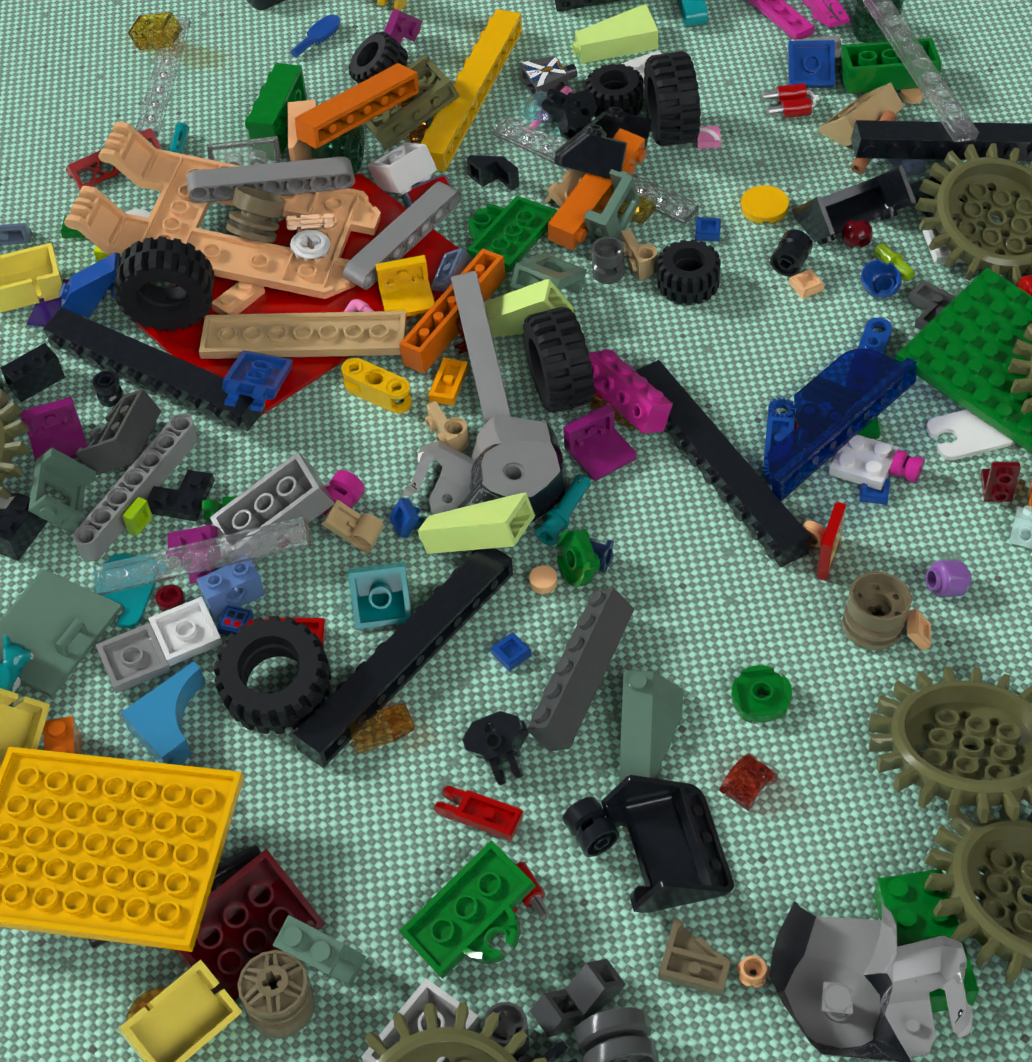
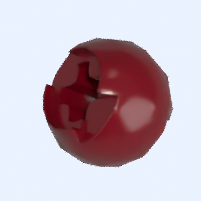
(857, 233)

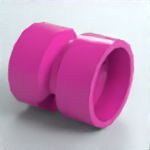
(345, 488)

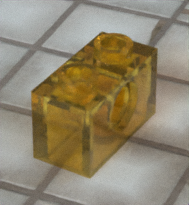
(155, 31)

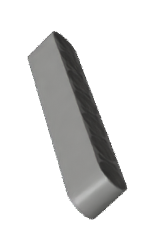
(276, 178)
(402, 234)
(480, 345)
(148, 470)

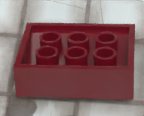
(246, 919)

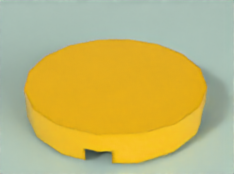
(764, 204)

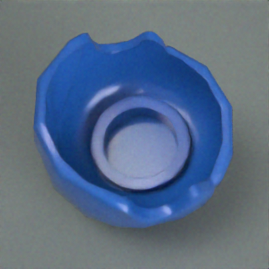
(881, 279)

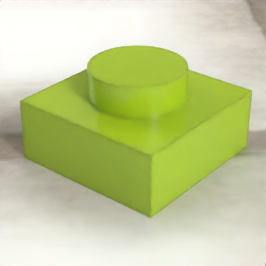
(137, 516)

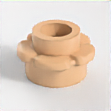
(753, 963)

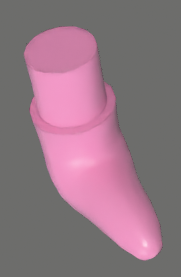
(358, 305)

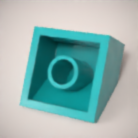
(380, 595)

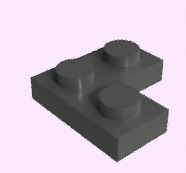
(930, 299)

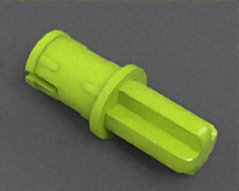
(888, 256)

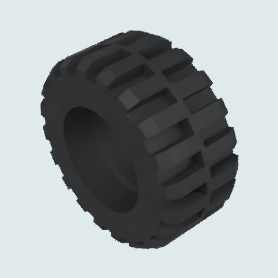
(672, 98)
(169, 262)
(558, 359)
(262, 642)

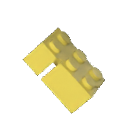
(29, 277)
(22, 723)
(180, 1018)

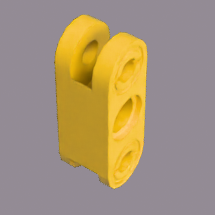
(376, 385)

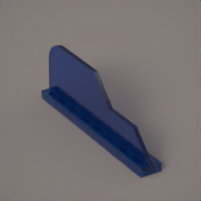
(835, 411)

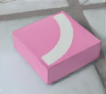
(709, 137)

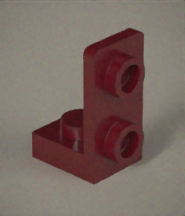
(1000, 481)

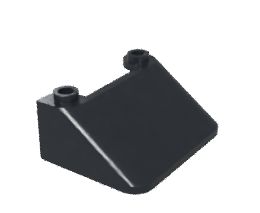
(672, 842)

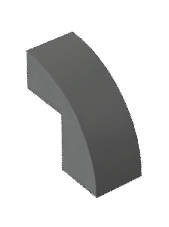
(584, 996)

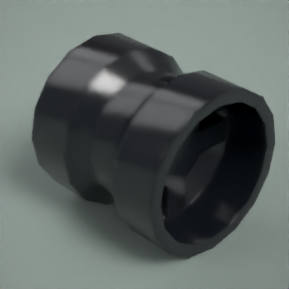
(107, 388)

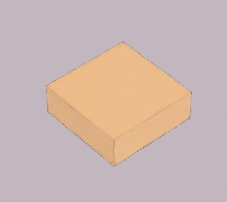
(806, 283)
(919, 629)

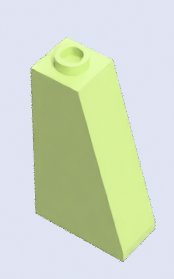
(617, 36)
(509, 311)
(478, 526)

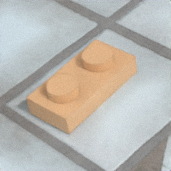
(237, 298)

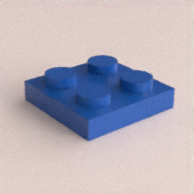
(812, 63)

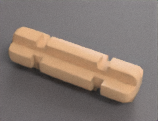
(310, 221)

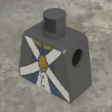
(546, 74)

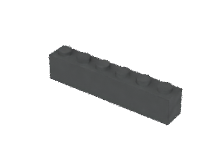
(580, 670)

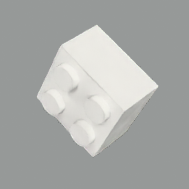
(403, 168)

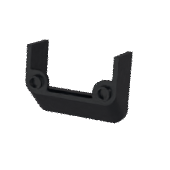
(594, 149)
(867, 201)

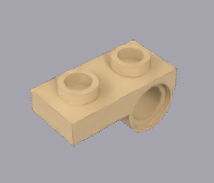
(640, 258)
(449, 431)
(353, 527)

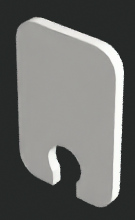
(972, 435)

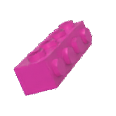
(629, 392)

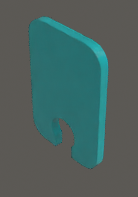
(132, 600)

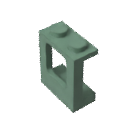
(607, 223)
(548, 267)
(66, 476)
(319, 950)

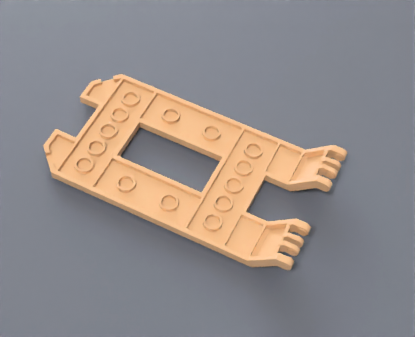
(181, 218)

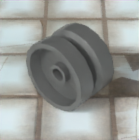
(616, 1037)

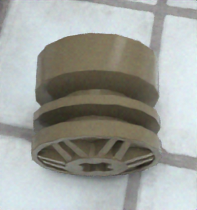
(255, 214)
(876, 610)
(281, 1010)

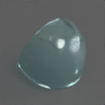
(534, 109)

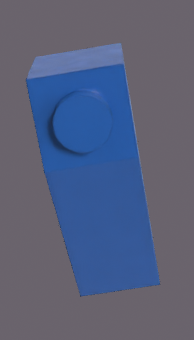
(88, 286)

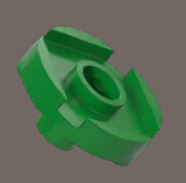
(577, 557)
(761, 709)

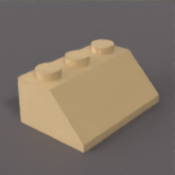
(866, 107)

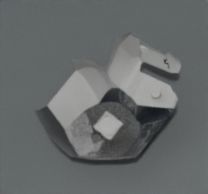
(506, 460)
(859, 990)

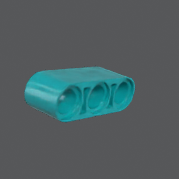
(693, 12)

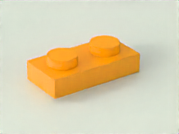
(448, 381)

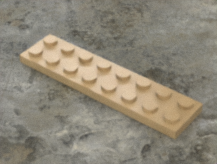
(303, 334)

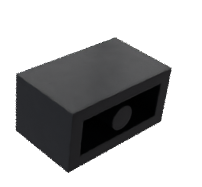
(32, 372)

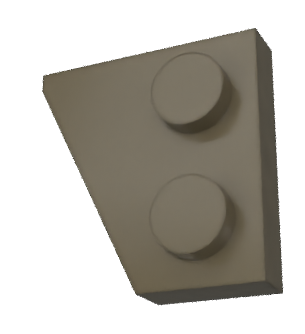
(693, 963)

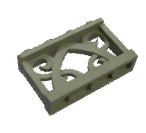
(428, 102)

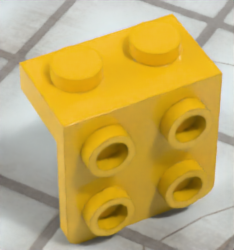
(405, 285)

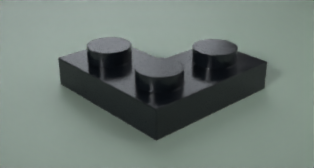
(186, 501)

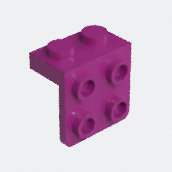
(55, 427)
(597, 444)

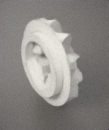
(316, 239)

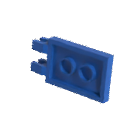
(257, 377)

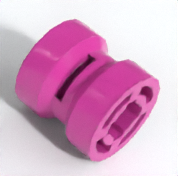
(906, 466)

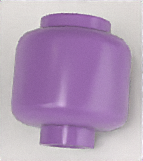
(948, 578)

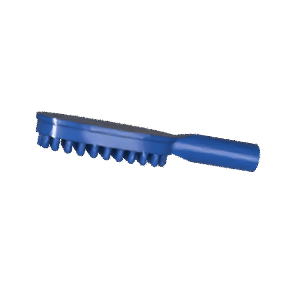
(318, 32)

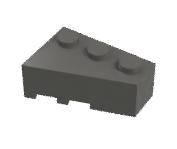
(123, 434)

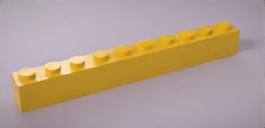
(473, 86)

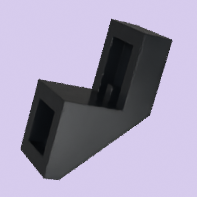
(489, 168)

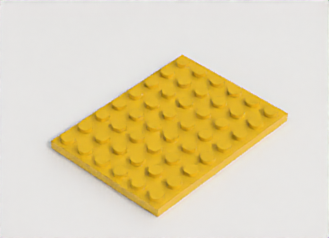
(110, 845)

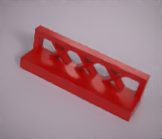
(91, 161)

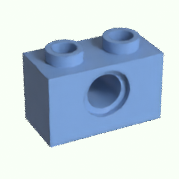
(230, 586)

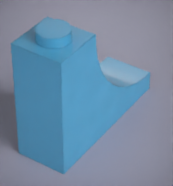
(159, 714)

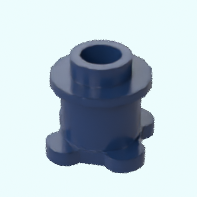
(604, 552)

